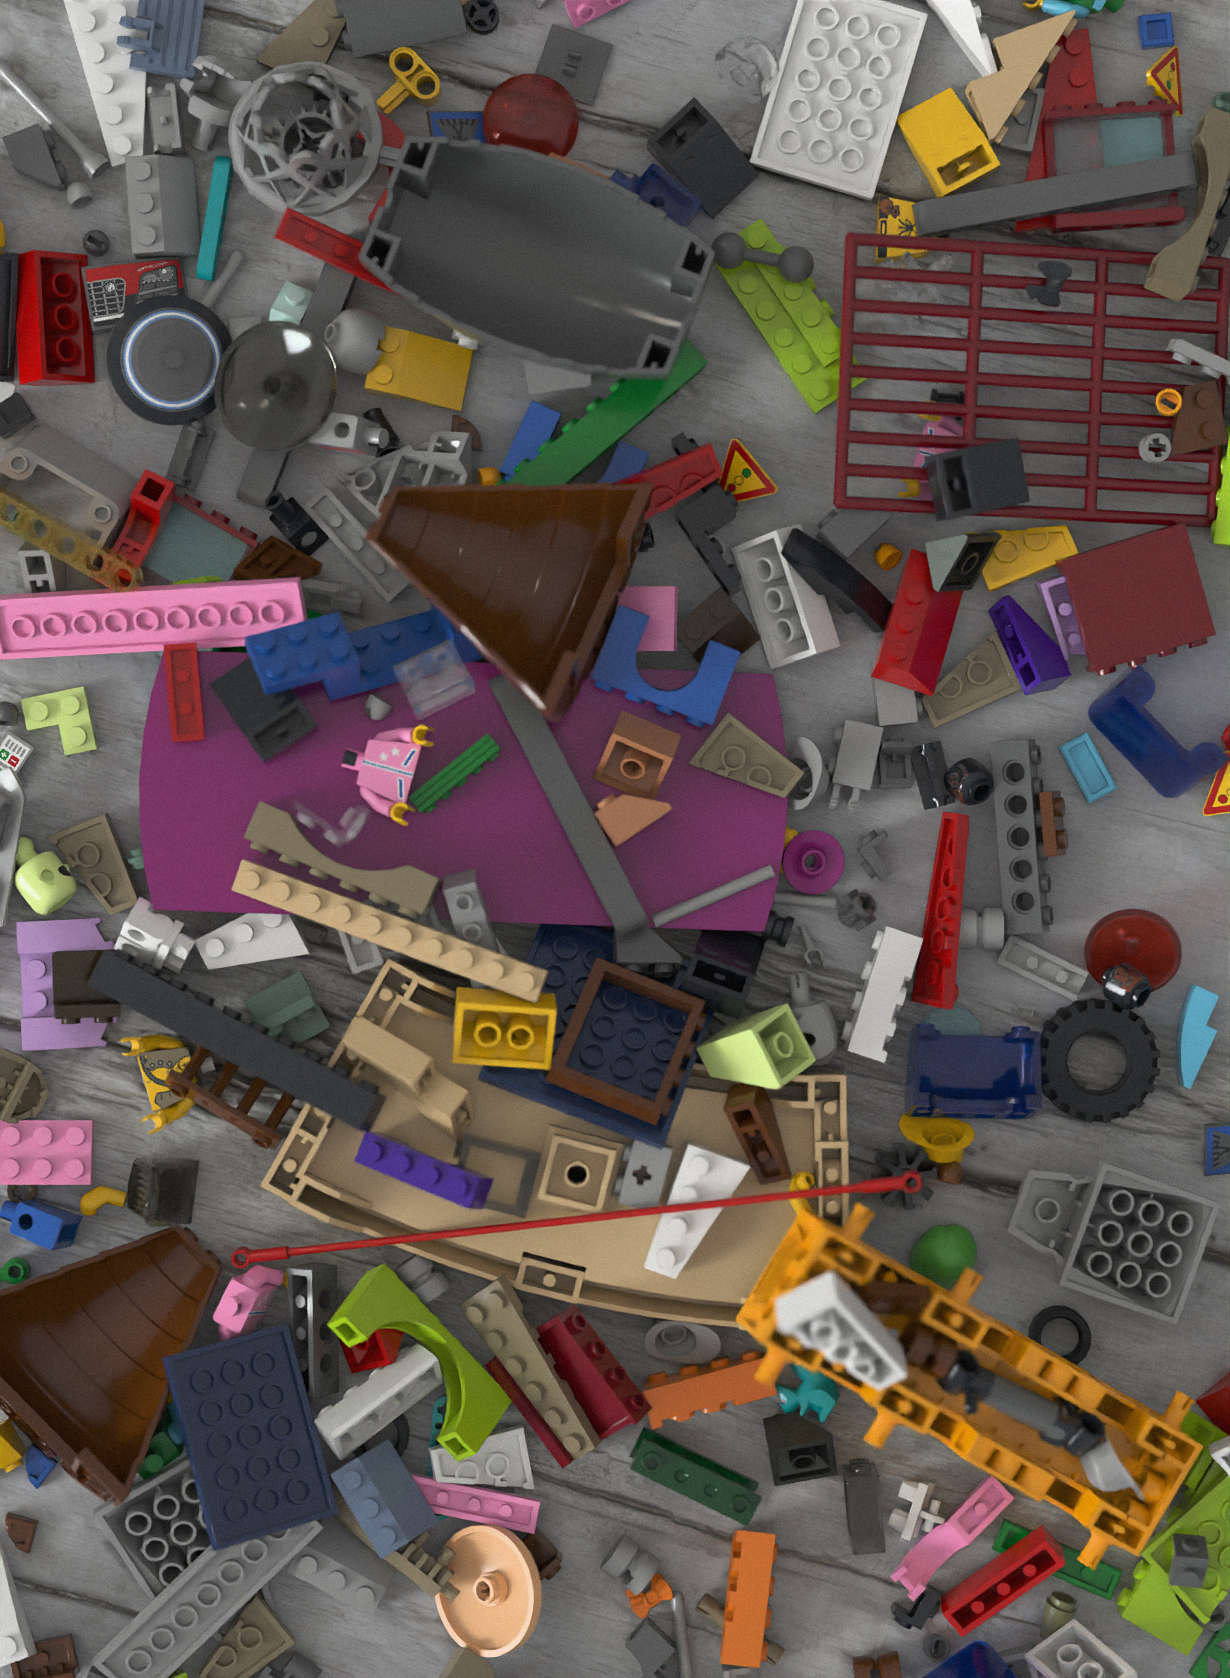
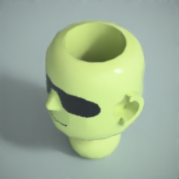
(42, 878)

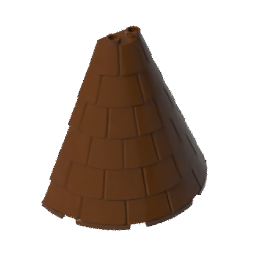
(520, 571)
(89, 1349)

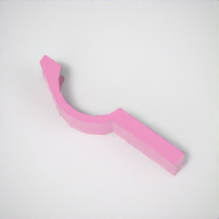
(957, 1532)

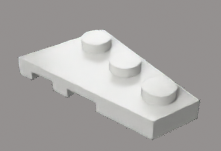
(499, 1462)

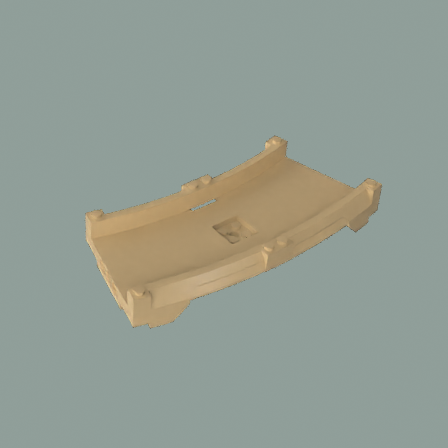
(605, 1257)

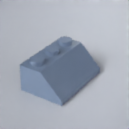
(384, 1498)

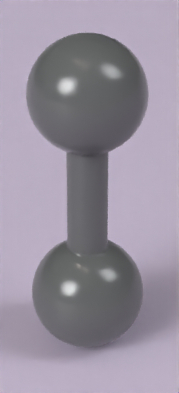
(793, 264)

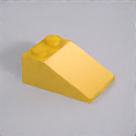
(420, 369)

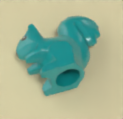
(815, 1393)

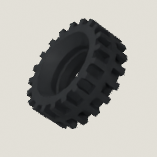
(1140, 1069)

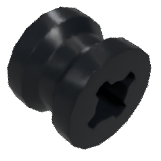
(480, 10)
(777, 929)

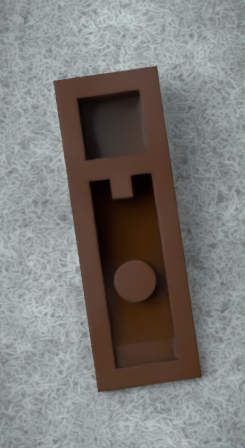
(757, 1131)

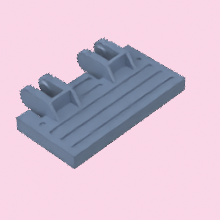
(172, 36)

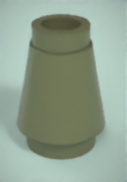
(1058, 1612)

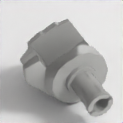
(214, 95)
(813, 1018)

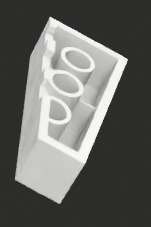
(699, 1177)
(841, 1326)

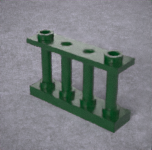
(695, 1476)

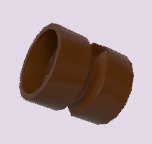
(928, 1351)
(886, 1663)

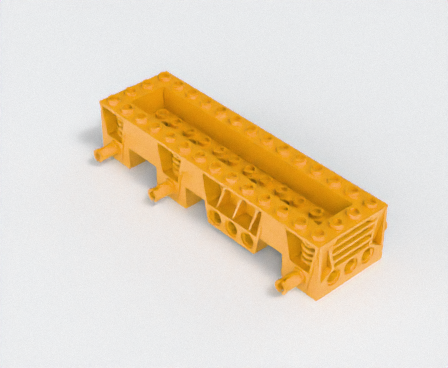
(1144, 1441)

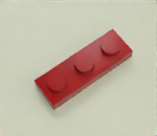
(184, 692)

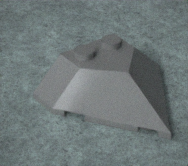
(437, 462)

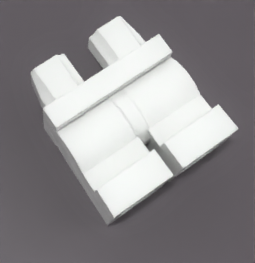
(154, 938)

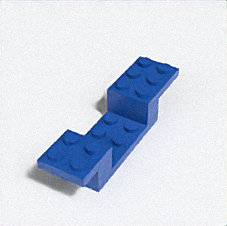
(346, 660)

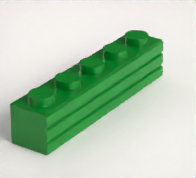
(455, 774)

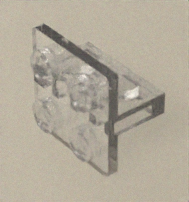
(927, 291)
(434, 679)

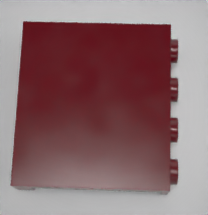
(1137, 598)
(592, 1374)

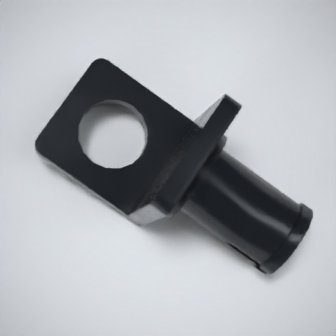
(294, 522)

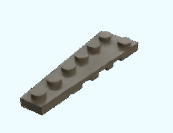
(500, 1322)

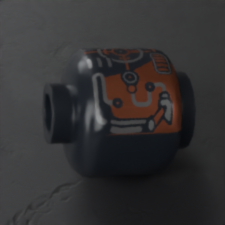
(969, 781)
(1126, 986)

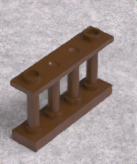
(261, 1134)

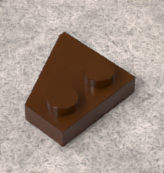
(276, 560)

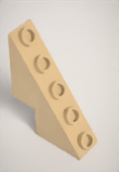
(1018, 63)
(413, 1077)

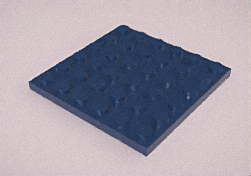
(621, 1043)

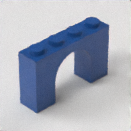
(540, 425)
(696, 699)

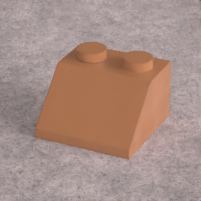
(637, 756)
(627, 815)

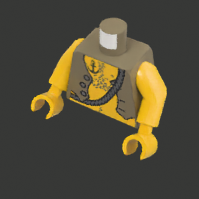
(156, 1058)

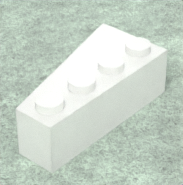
(882, 993)

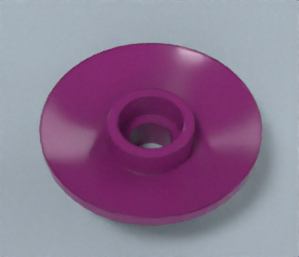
(827, 862)

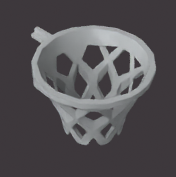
(357, 171)

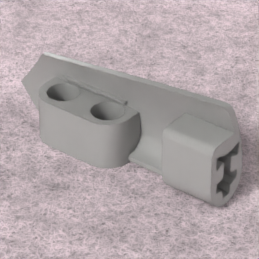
(11, 818)

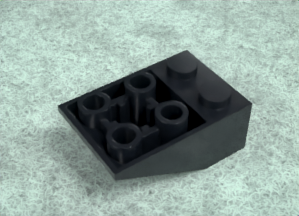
(702, 157)
(977, 479)
(268, 721)
(723, 969)

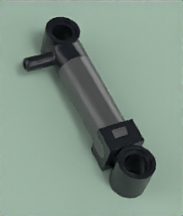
(1055, 1419)

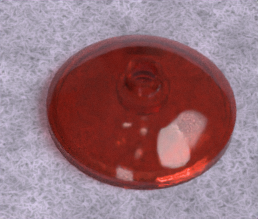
(535, 95)
(1155, 952)

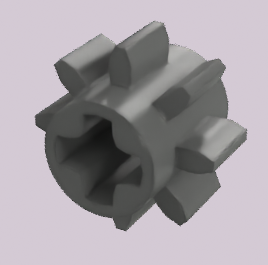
(856, 909)

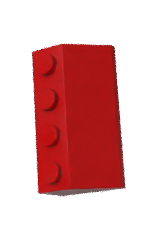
(53, 320)
(916, 629)

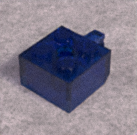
(660, 188)

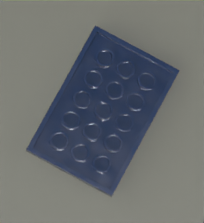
(250, 1436)

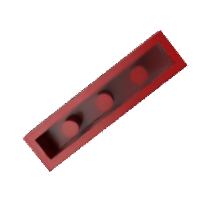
(1002, 1580)

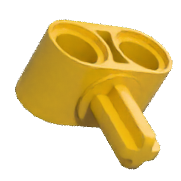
(409, 82)

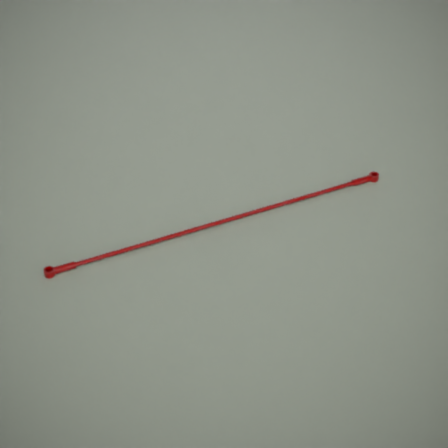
(865, 1186)

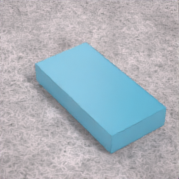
(1087, 767)

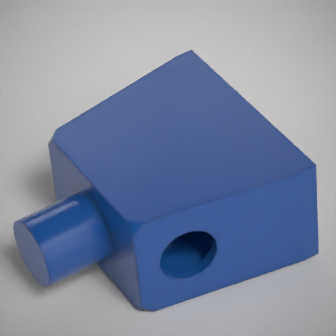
(41, 1223)

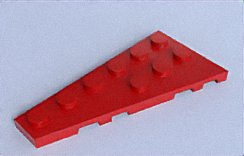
(1067, 83)

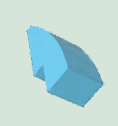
(1193, 1035)

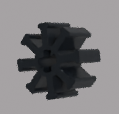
(895, 1170)

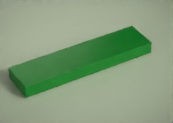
(1099, 1581)

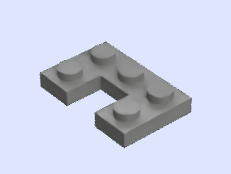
(366, 954)

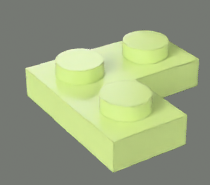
(68, 710)

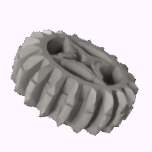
(298, 123)

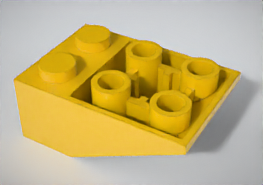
(947, 144)

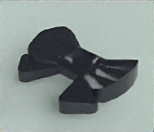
(1049, 294)

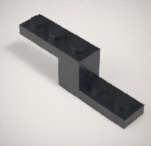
(703, 518)

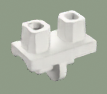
(911, 1522)

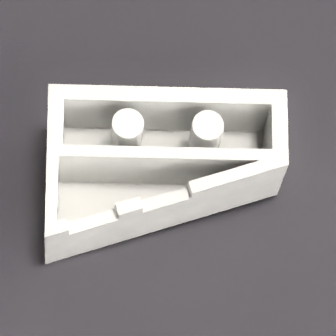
(253, 940)

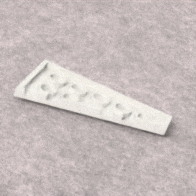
(115, 89)

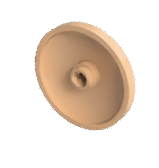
(497, 1588)

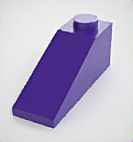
(1030, 650)

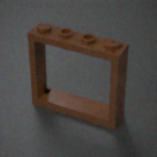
(607, 1093)

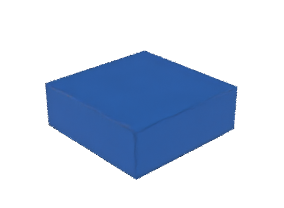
(1155, 31)

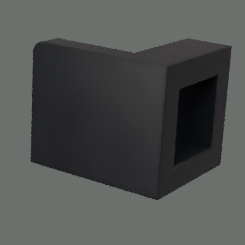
(14, 415)

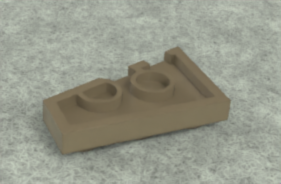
(307, 38)
(972, 684)
(746, 757)
(99, 859)
(249, 1643)

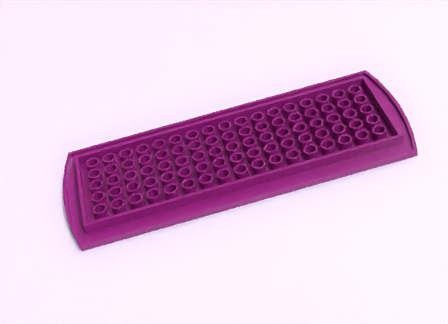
(500, 823)

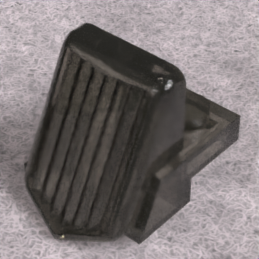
(163, 1190)

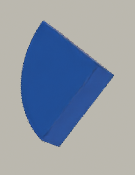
(38, 1465)

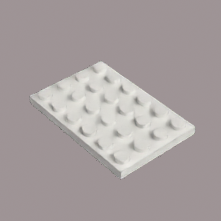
(838, 93)

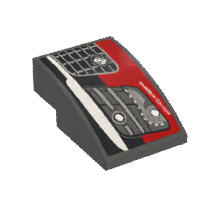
(121, 285)

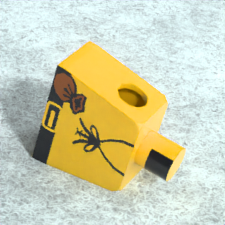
(896, 218)

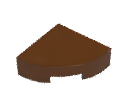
(460, 424)
(21, 1531)

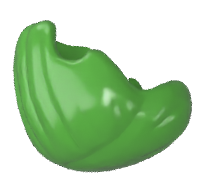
(943, 1254)

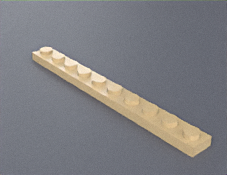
(390, 930)

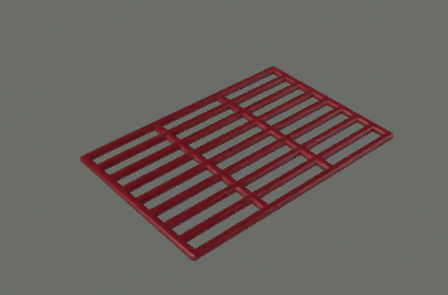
(972, 377)

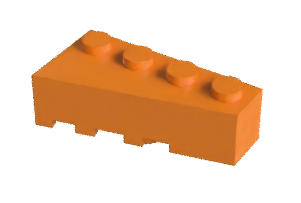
(705, 1387)
(747, 1599)

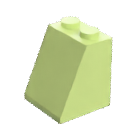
(758, 1049)

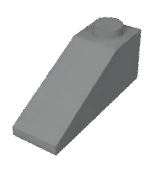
(41, 570)

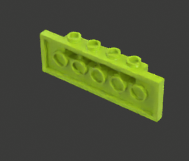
(790, 321)

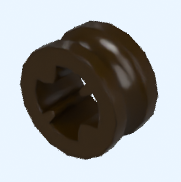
(16, 1199)

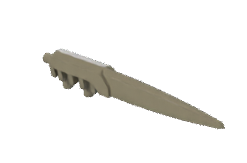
(410, 1559)

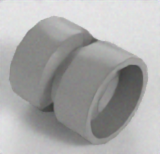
(981, 928)
(422, 1277)
(630, 1564)

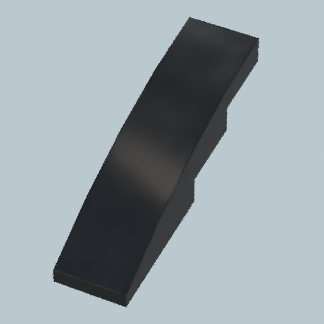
(833, 575)

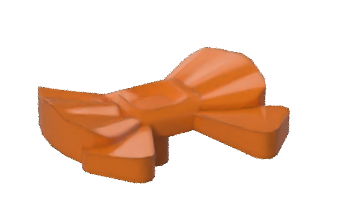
(643, 1602)

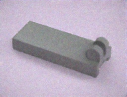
(1042, 967)

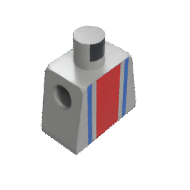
(354, 435)

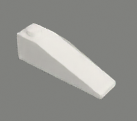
(963, 22)
(15, 1634)

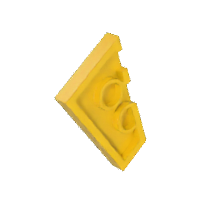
(1025, 554)

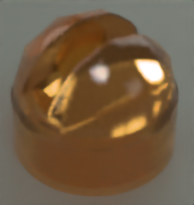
(950, 1173)

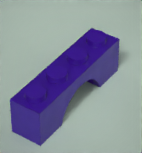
(424, 1171)

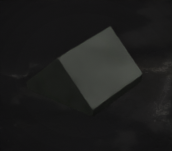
(959, 559)

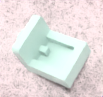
(291, 304)

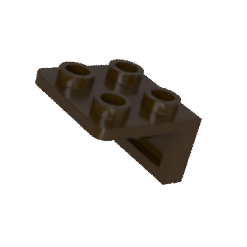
(72, 995)

